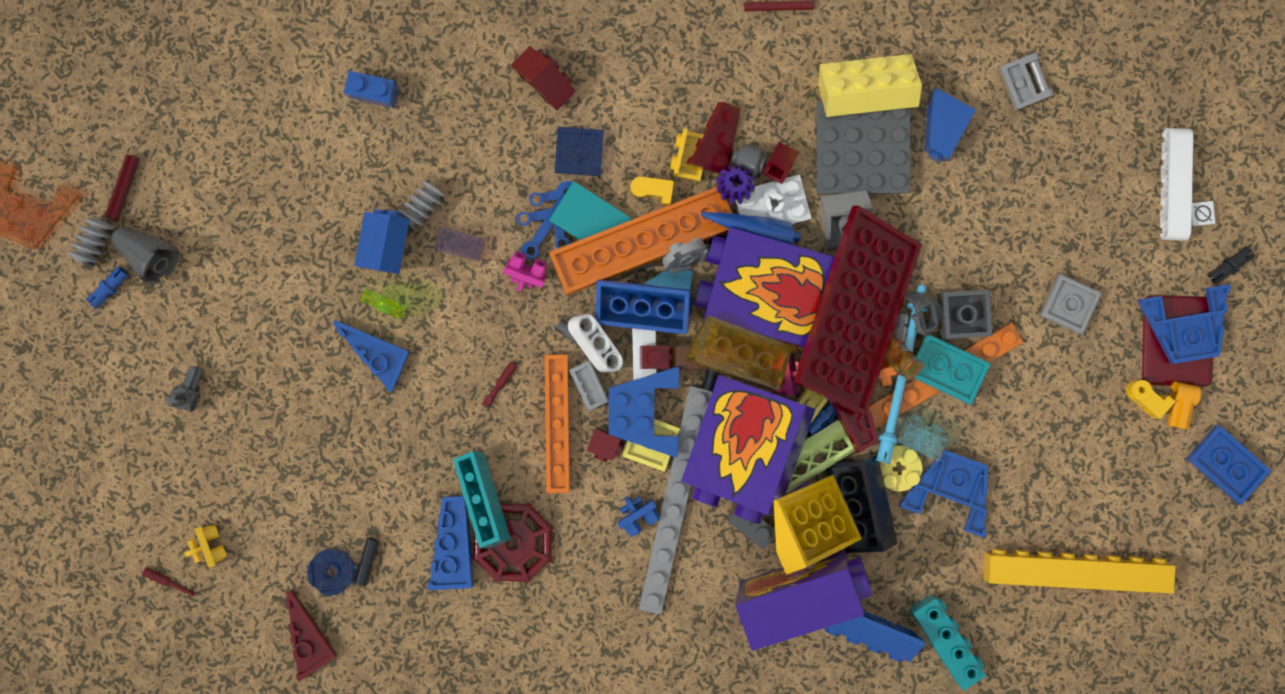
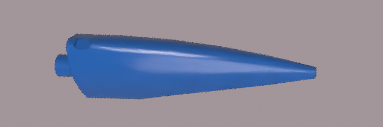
(758, 225)

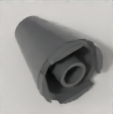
(145, 254)

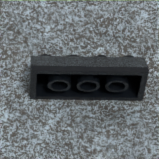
(866, 498)

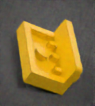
(686, 144)

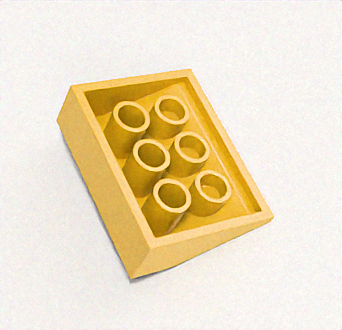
(812, 525)

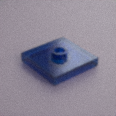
(579, 151)

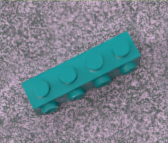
(481, 499)
(947, 642)

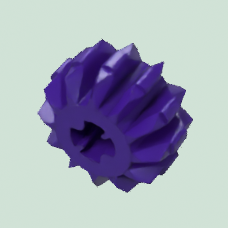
(744, 182)

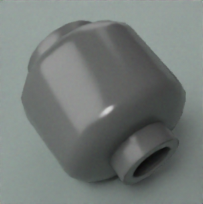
(750, 158)

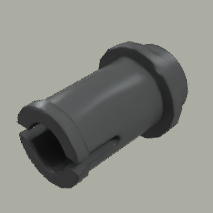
(562, 328)

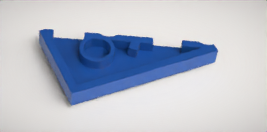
(382, 357)

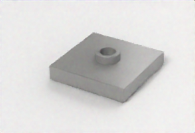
(1070, 304)

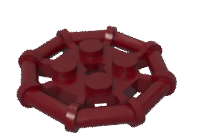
(526, 546)

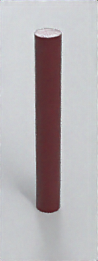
(778, 5)

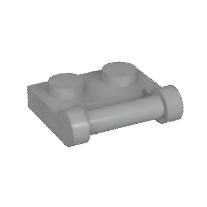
(1019, 82)

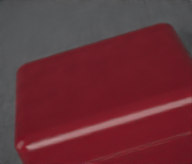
(1155, 364)

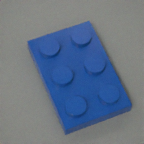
(1228, 464)

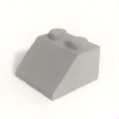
(835, 213)

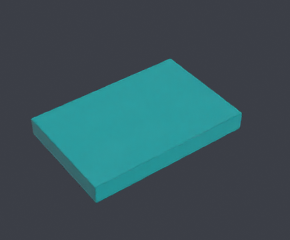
(585, 213)
(951, 369)

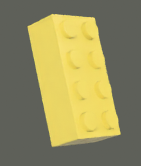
(869, 85)

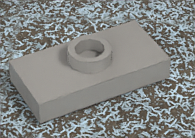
(589, 385)

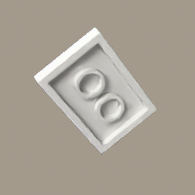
(778, 201)

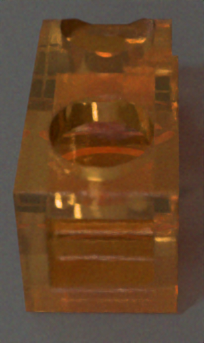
(902, 359)

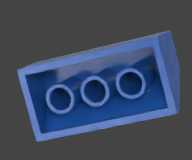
(643, 306)
(880, 636)

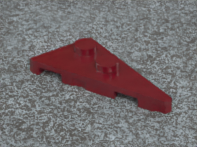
(309, 643)

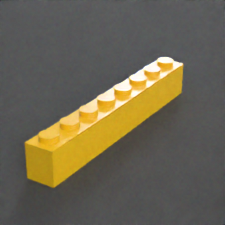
(1079, 572)

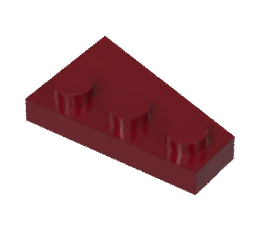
(716, 145)

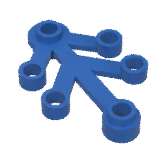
(546, 224)

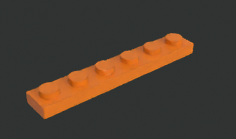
(557, 424)

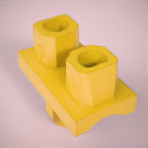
(204, 535)

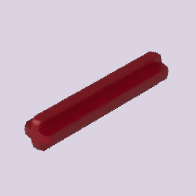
(122, 187)

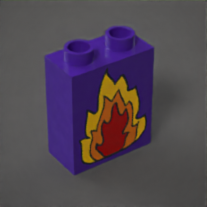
(764, 285)
(746, 448)
(810, 599)

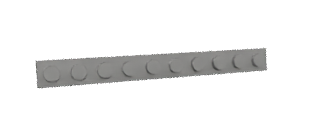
(673, 505)

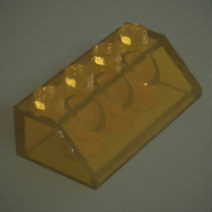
(740, 354)

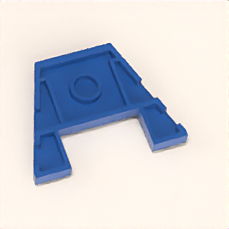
(1192, 335)
(633, 411)
(956, 480)

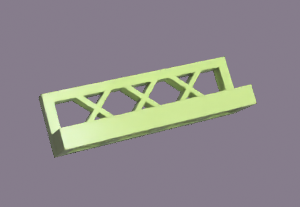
(818, 444)

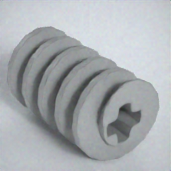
(422, 204)
(91, 241)

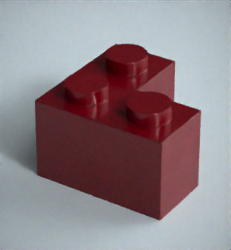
(543, 75)

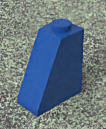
(945, 124)

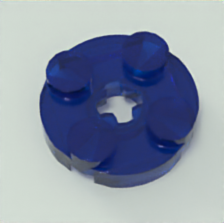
(321, 562)

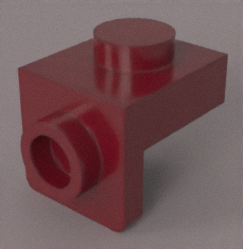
(655, 357)

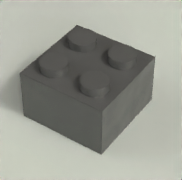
(965, 314)

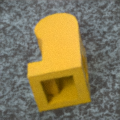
(650, 187)
(1143, 395)

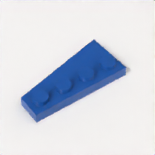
(453, 555)

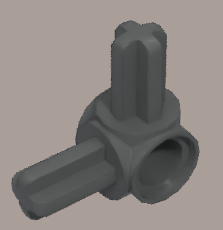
(185, 395)

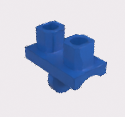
(629, 521)

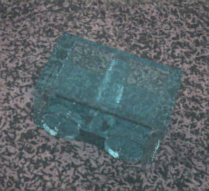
(922, 438)

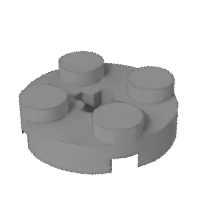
(681, 256)

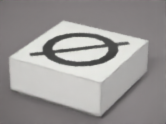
(1203, 213)

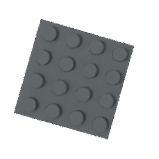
(863, 152)

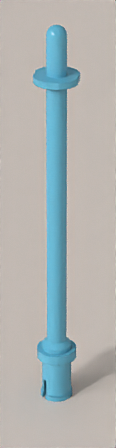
(888, 438)

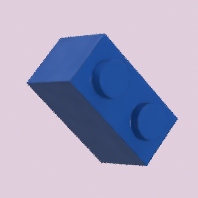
(371, 89)

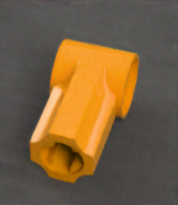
(1185, 398)

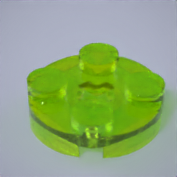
(383, 303)

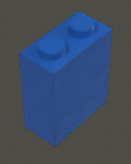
(382, 241)

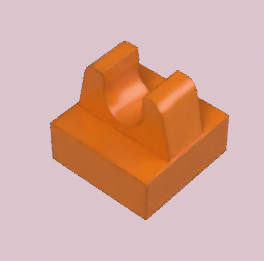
(886, 373)

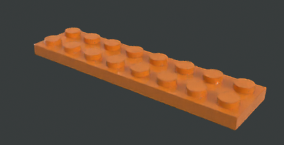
(637, 241)

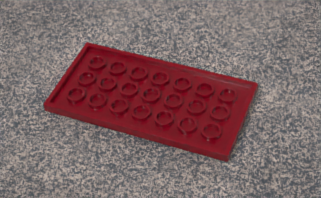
(858, 311)

